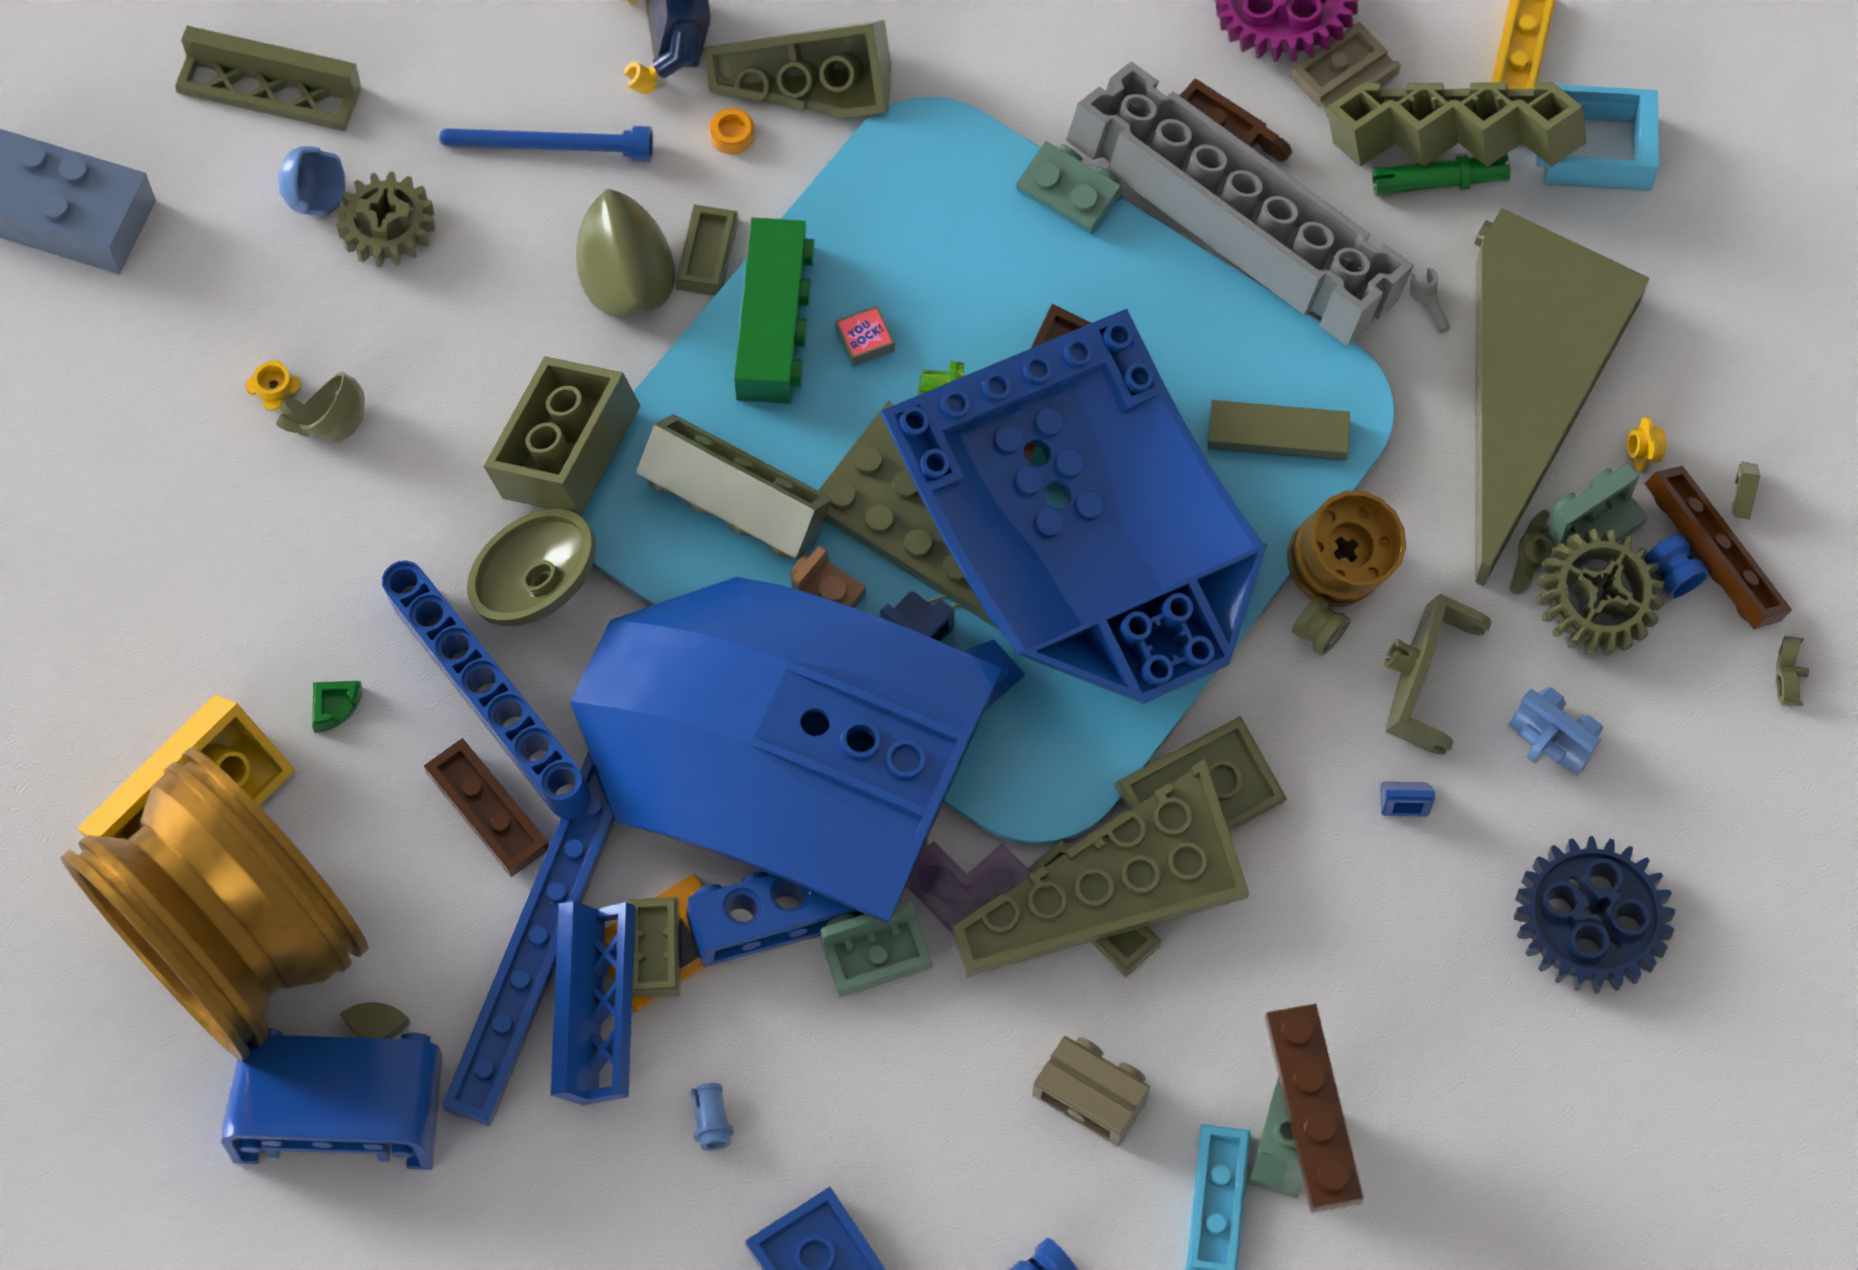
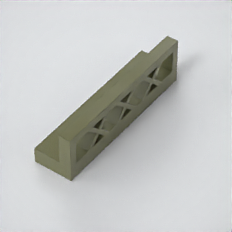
(272, 64)

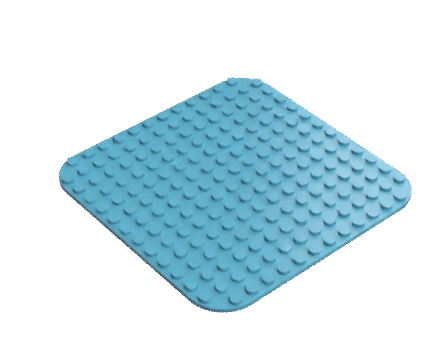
(963, 270)

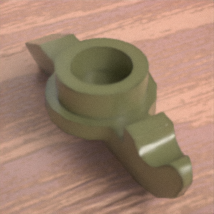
(1532, 550)

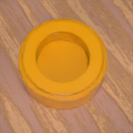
(732, 131)

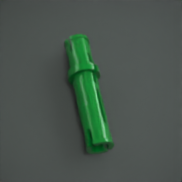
(1439, 174)

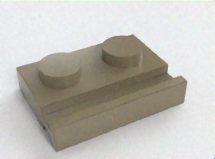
(1344, 67)

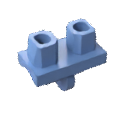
(1555, 733)

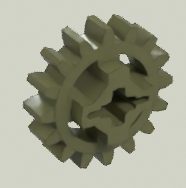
(371, 209)

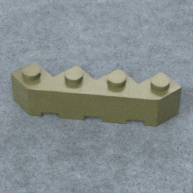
(1432, 120)

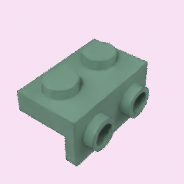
(1069, 186)
(1601, 507)
(871, 952)

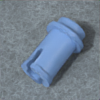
(711, 1117)

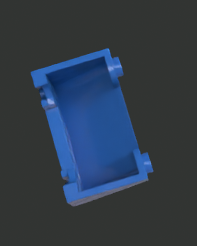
(335, 1098)

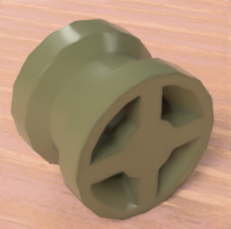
(1321, 625)

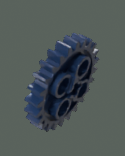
(1631, 895)

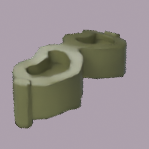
(1786, 677)

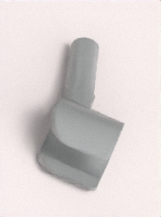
(1427, 294)

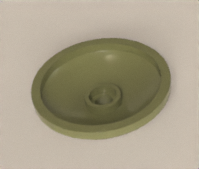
(531, 567)

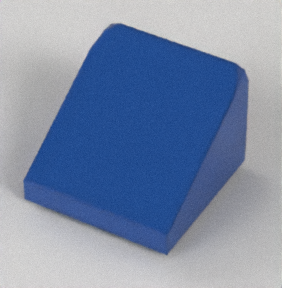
(1406, 798)

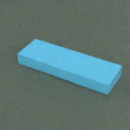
(1218, 1198)

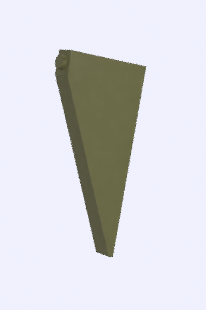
(1542, 340)

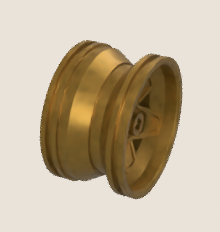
(217, 902)

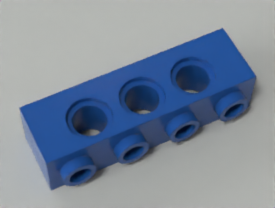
(772, 926)

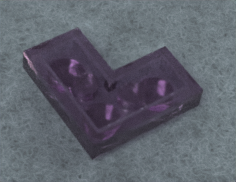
(952, 892)

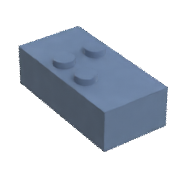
(70, 202)

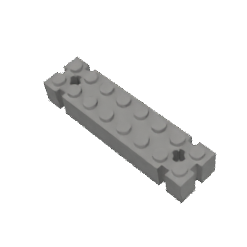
(1239, 203)

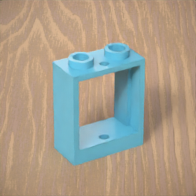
(1613, 105)

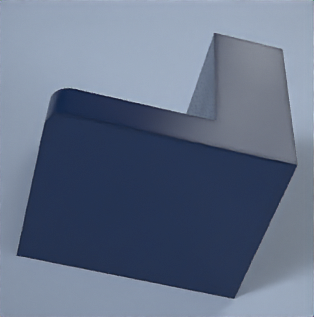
(920, 616)

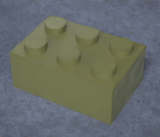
(562, 435)

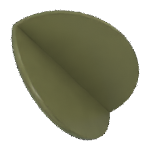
(623, 256)

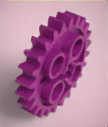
(1285, 24)

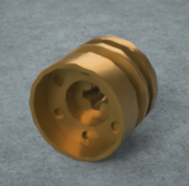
(1359, 529)

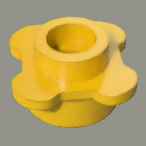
(269, 373)
(1646, 444)

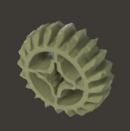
(1616, 598)

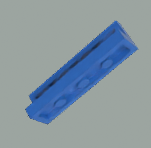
(584, 1005)

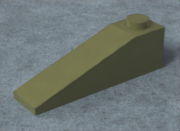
(818, 70)

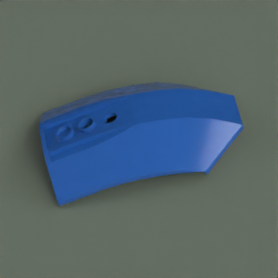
(1146, 560)
(705, 744)

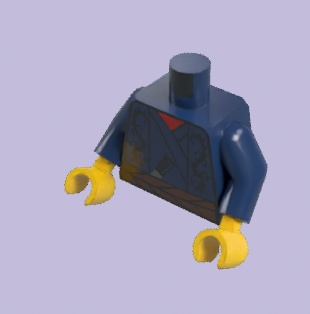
(677, 40)

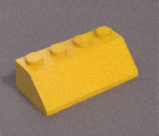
(219, 732)

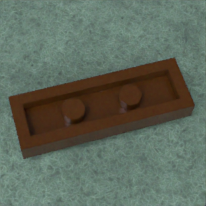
(486, 807)

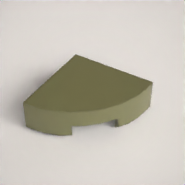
(1747, 481)
(375, 1020)

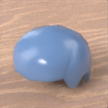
(312, 181)

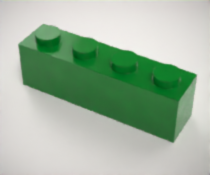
(771, 310)

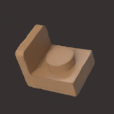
(821, 578)

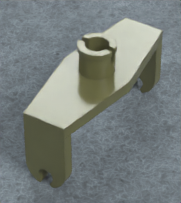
(1414, 663)

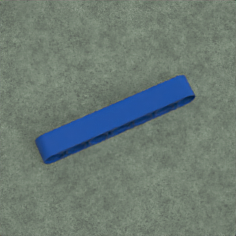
(494, 705)

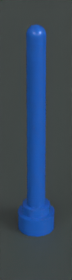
(633, 143)

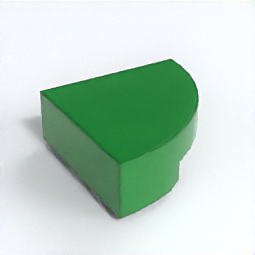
(334, 703)

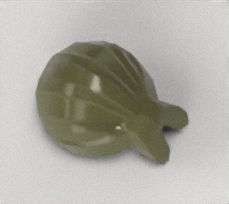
(329, 414)

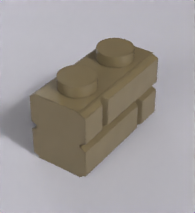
(1092, 1089)

